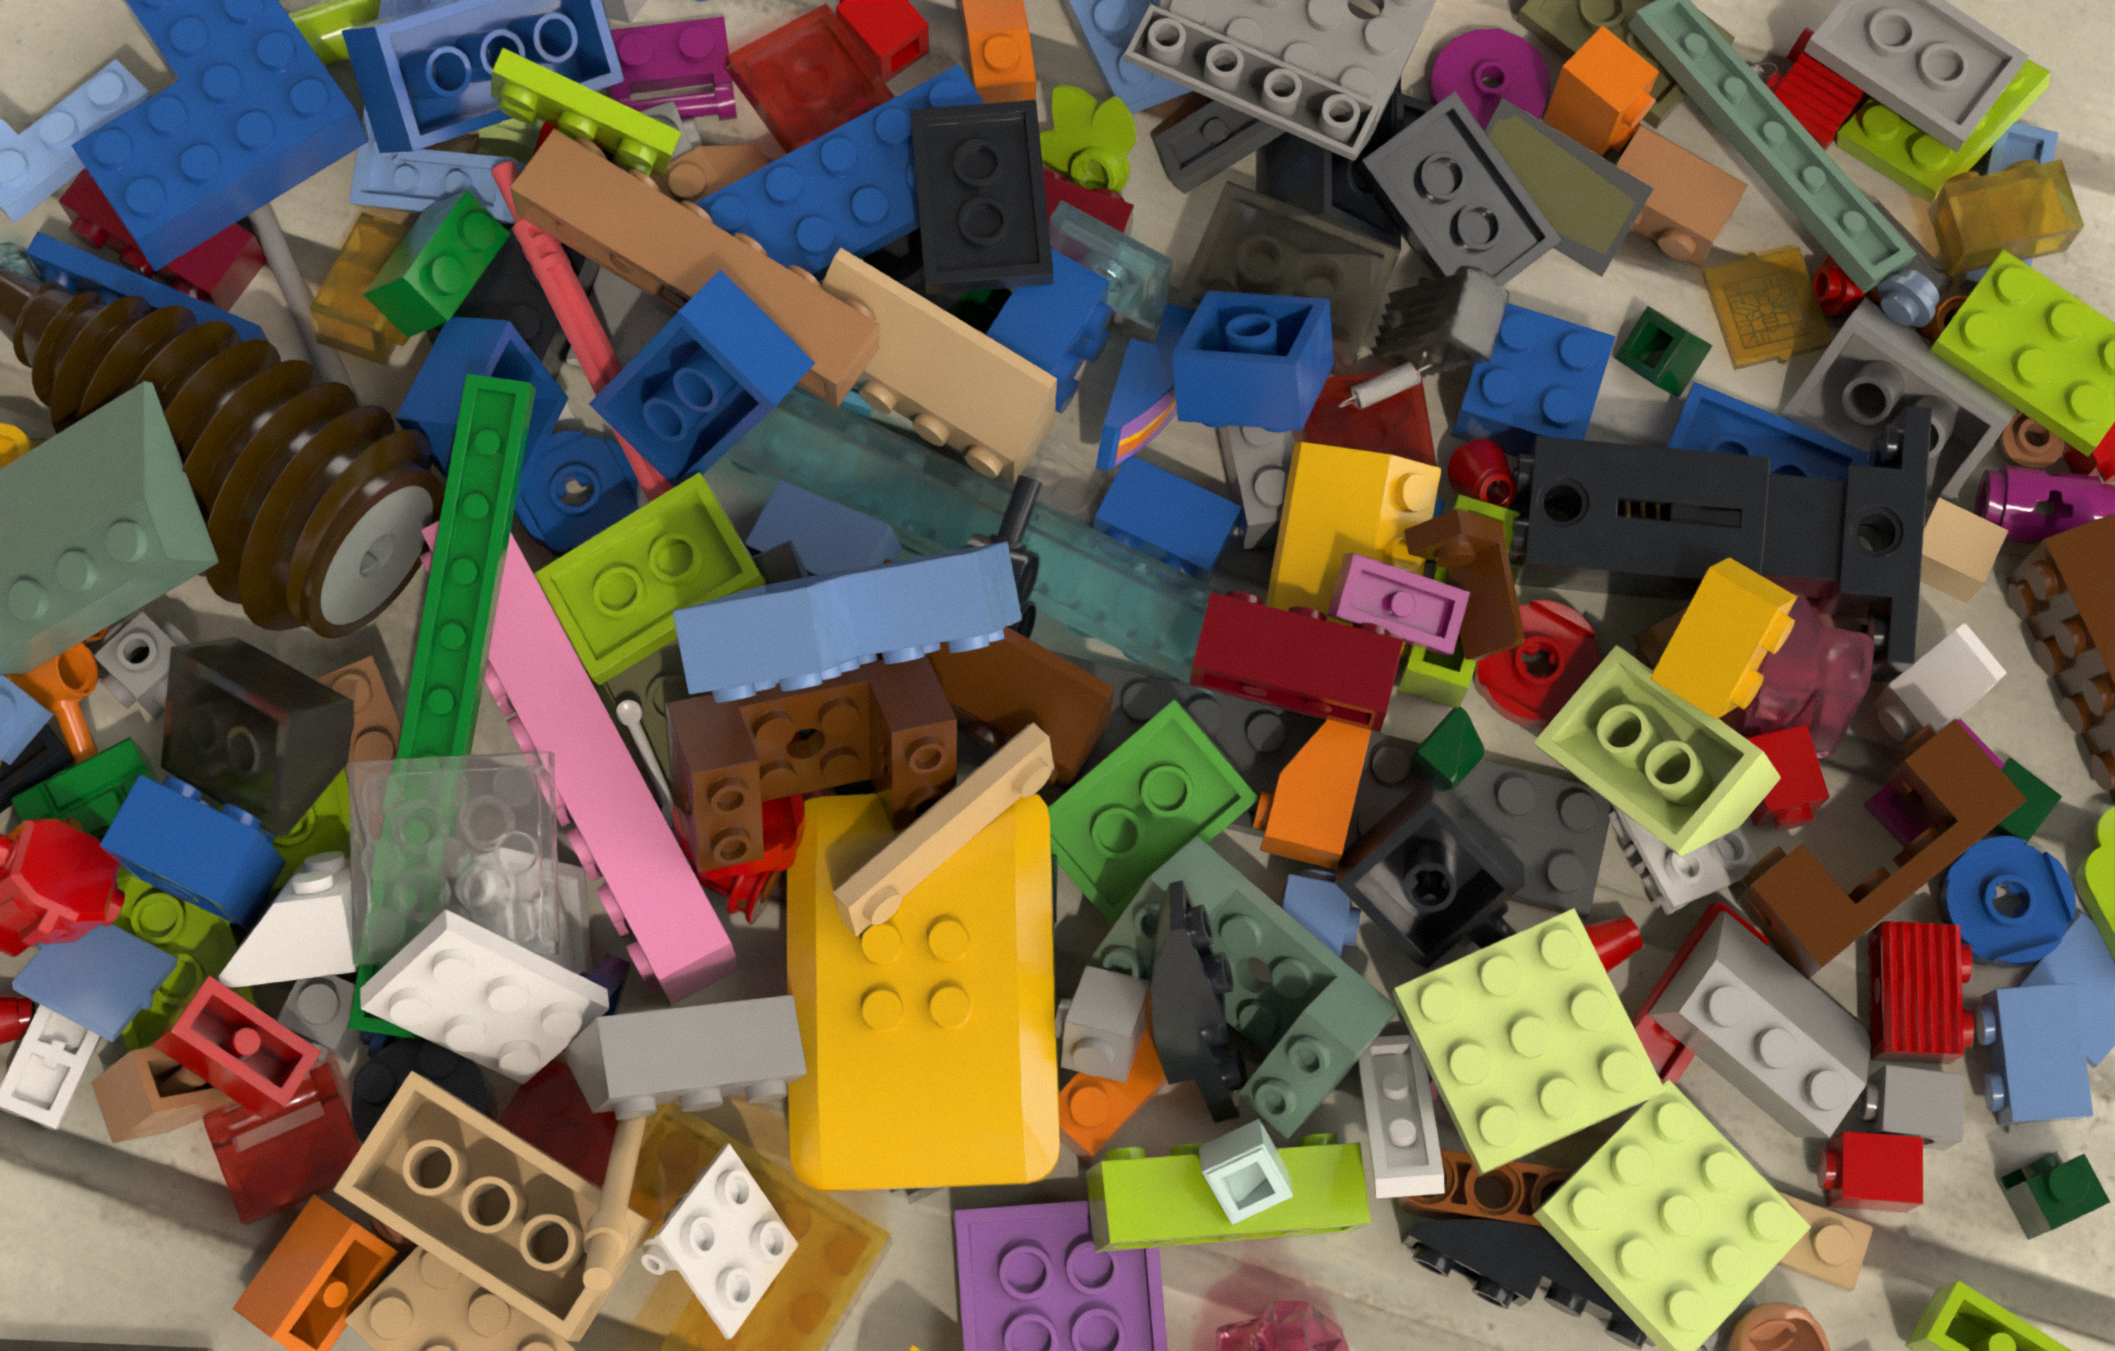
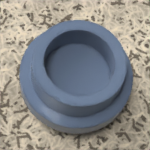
(1908, 298)

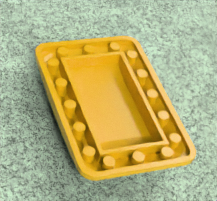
(933, 1028)

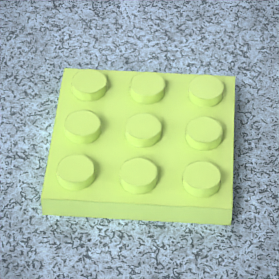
(1527, 1041)
(1672, 1221)

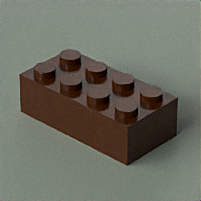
(2070, 607)

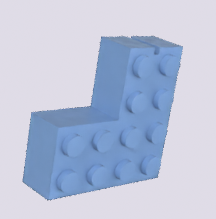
(841, 619)

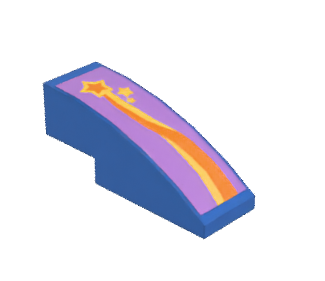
(1143, 392)

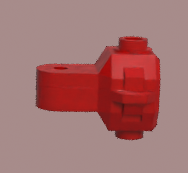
(54, 884)

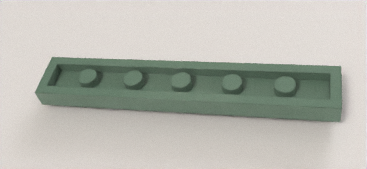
(1772, 141)

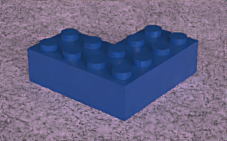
(232, 132)

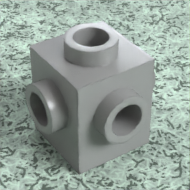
(138, 662)

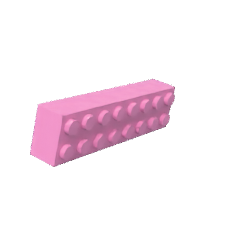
(601, 790)

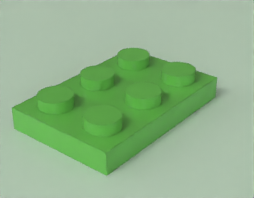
(1144, 808)

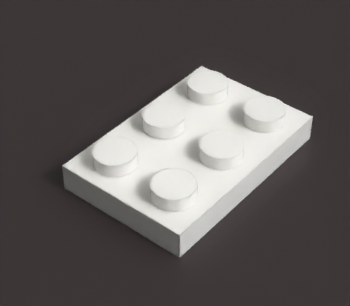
(483, 997)

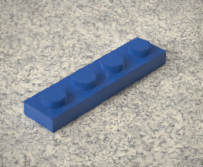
(80, 271)

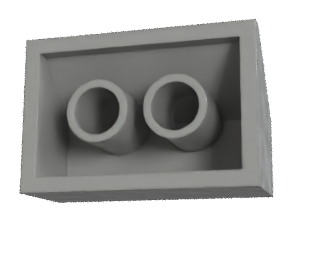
(1878, 371)
(1766, 1030)
(688, 1056)

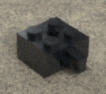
(1432, 911)

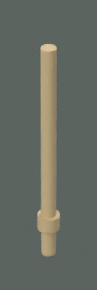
(608, 1229)

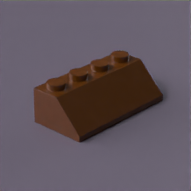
(1020, 683)

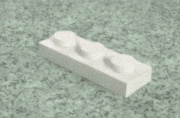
(1400, 1119)

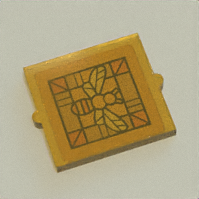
(1766, 308)

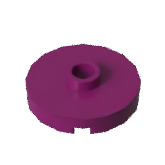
(1493, 55)

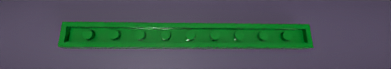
(462, 590)

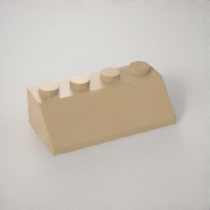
(947, 374)

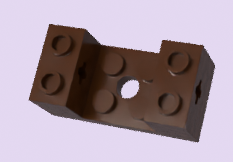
(868, 723)
(1946, 787)

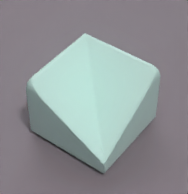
(1245, 1171)

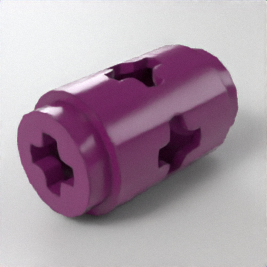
(2012, 492)

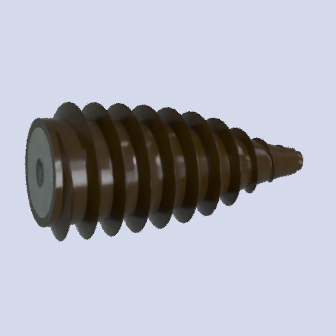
(295, 482)

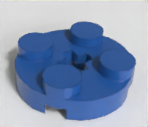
(588, 461)
(2022, 870)

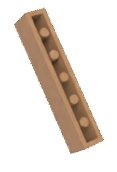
(677, 249)

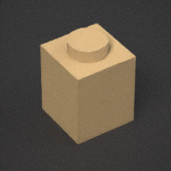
(1958, 549)

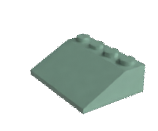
(94, 529)

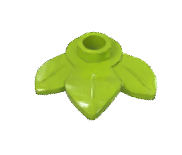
(1089, 139)

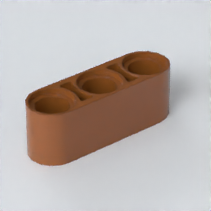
(1520, 1180)

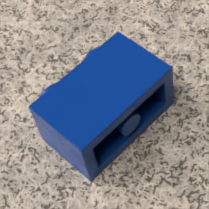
(1168, 518)

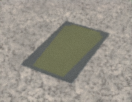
(1576, 189)

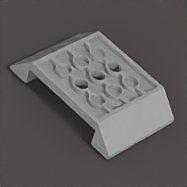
(1286, 60)

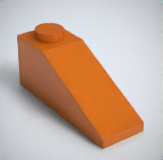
(999, 50)
(1315, 797)
(1100, 1109)

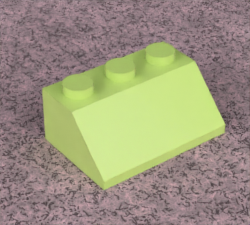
(1657, 756)

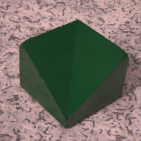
(1663, 351)
(1449, 750)

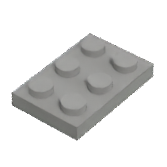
(1919, 61)

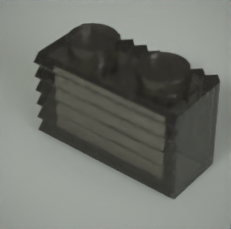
(1442, 322)

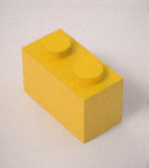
(1725, 639)

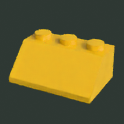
(1345, 505)

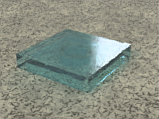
(1135, 272)

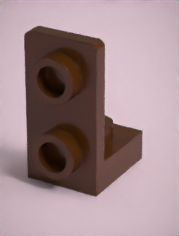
(1479, 563)

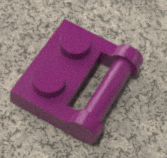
(676, 58)

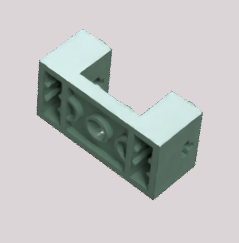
(1306, 1020)

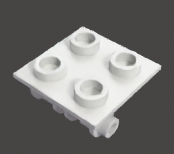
(1683, 879)
(722, 1241)

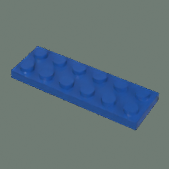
(840, 189)

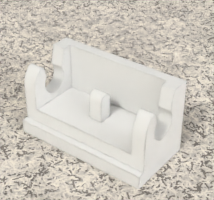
(47, 1068)

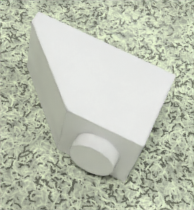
(1939, 685)

